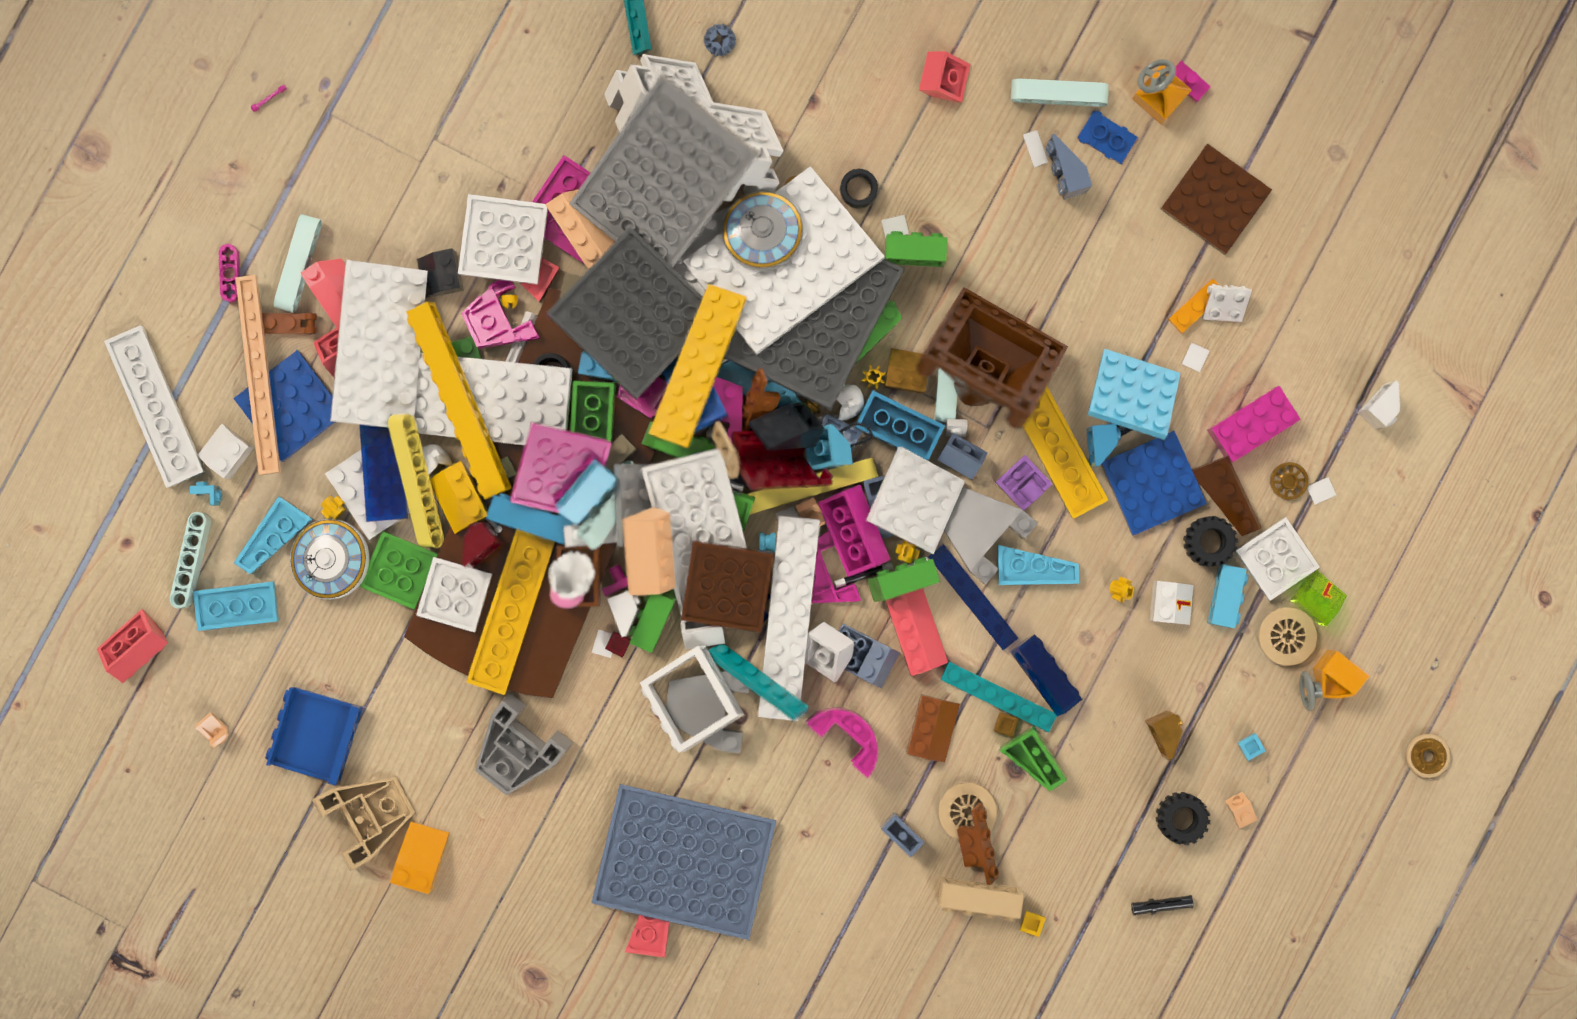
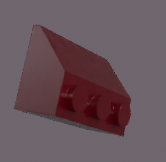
(479, 543)

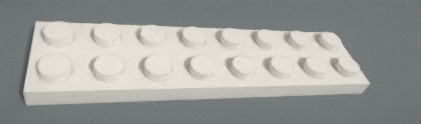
(154, 406)

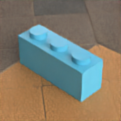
(586, 492)
(1227, 596)

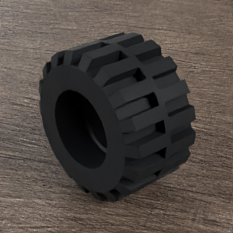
(1227, 538)
(1199, 822)

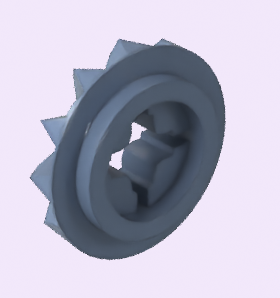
(714, 47)

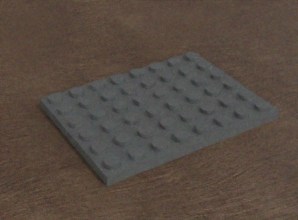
(824, 347)

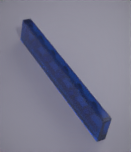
(973, 597)

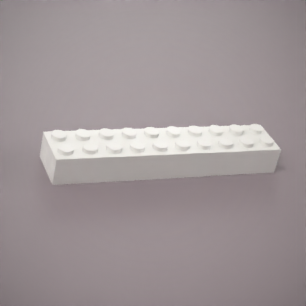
(790, 607)

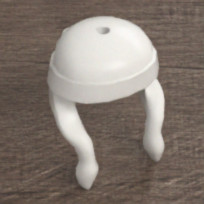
(851, 401)
(433, 455)

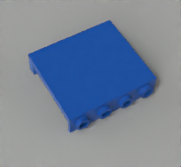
(313, 735)

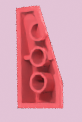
(326, 283)

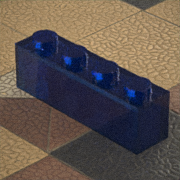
(1046, 675)

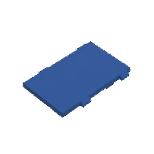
(1107, 137)

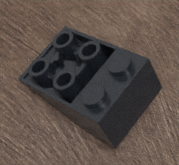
(788, 427)

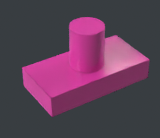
(1192, 80)
(619, 579)

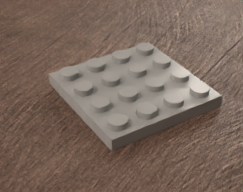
(630, 494)

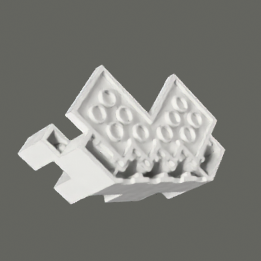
(752, 125)

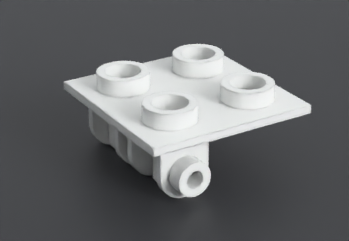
(1226, 303)

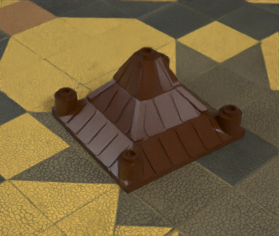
(992, 357)

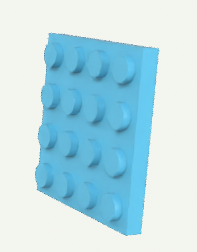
(1134, 394)

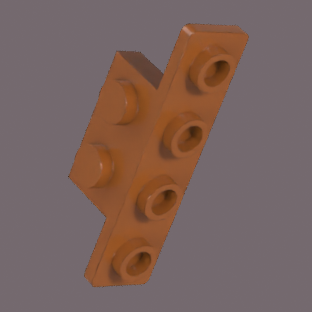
(757, 400)
(977, 846)

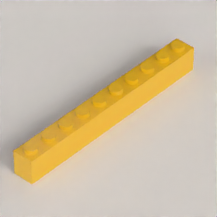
(458, 399)

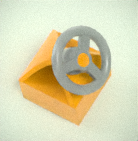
(1162, 91)
(1334, 679)

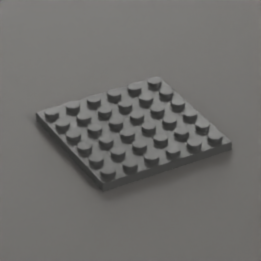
(629, 312)

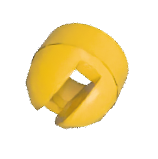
(509, 299)

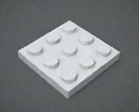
(1277, 559)
(454, 594)

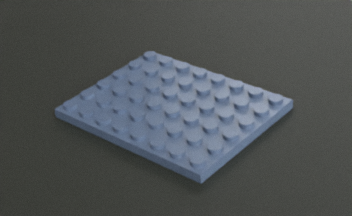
(684, 861)

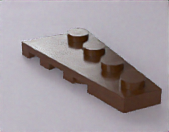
(1227, 492)

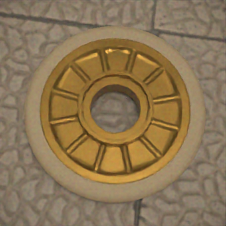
(1440, 758)

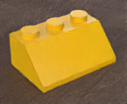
(459, 497)

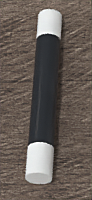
(862, 575)

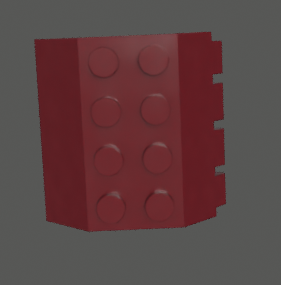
(774, 468)

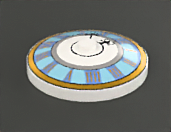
(329, 559)

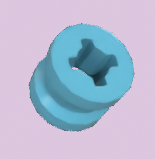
(768, 542)

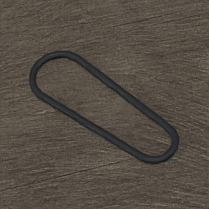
(862, 425)

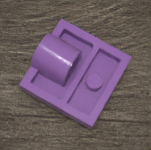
(1023, 483)

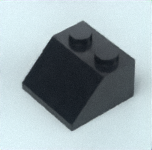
(442, 272)

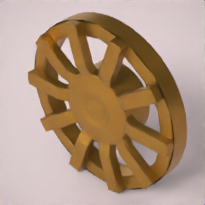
(1289, 480)

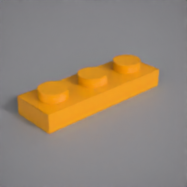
(1192, 309)

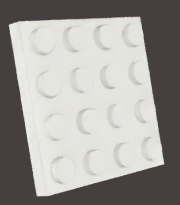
(503, 239)
(348, 482)
(915, 500)

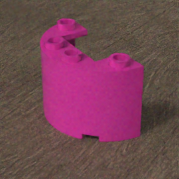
(856, 727)

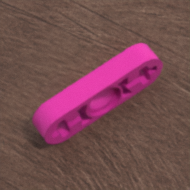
(222, 267)

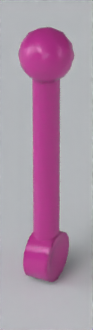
(255, 107)

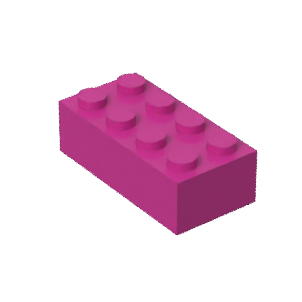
(1254, 424)
(854, 537)

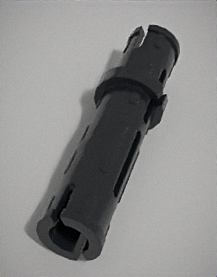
(1153, 906)

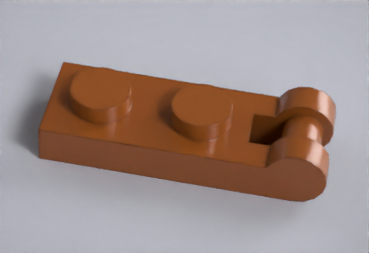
(289, 323)

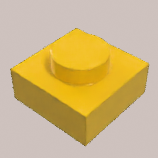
(1032, 923)

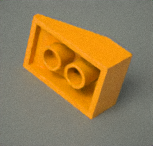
(420, 858)

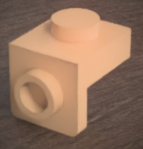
(810, 509)
(213, 729)
(1241, 810)

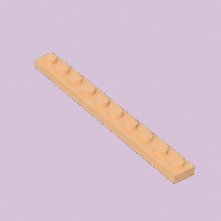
(258, 375)

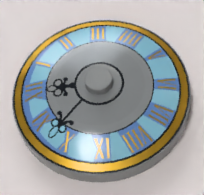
(762, 231)

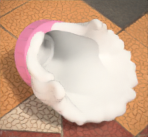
(570, 579)

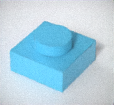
(1251, 746)

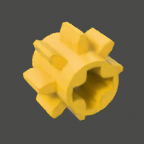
(876, 372)
(332, 507)
(907, 552)
(1121, 589)

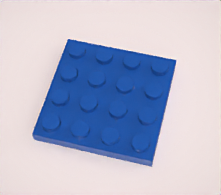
(299, 404)
(1153, 483)

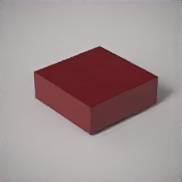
(618, 644)

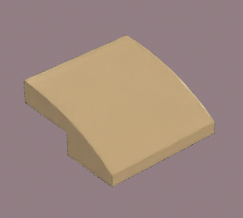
(727, 450)

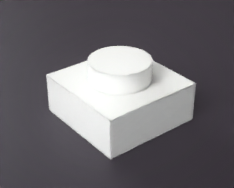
(956, 426)

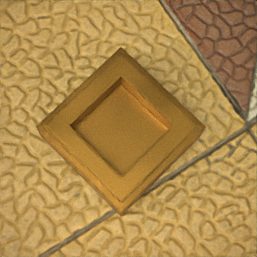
(1006, 724)

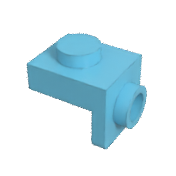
(204, 488)

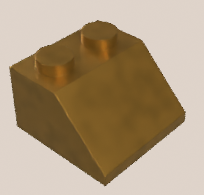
(903, 373)
(1166, 732)

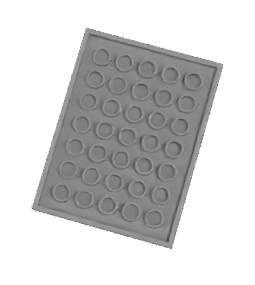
(664, 172)

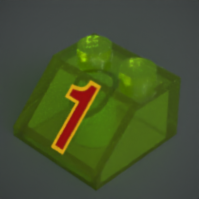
(1319, 598)

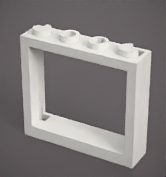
(719, 685)

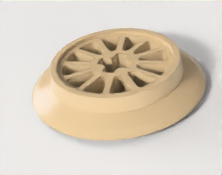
(1309, 636)
(957, 791)

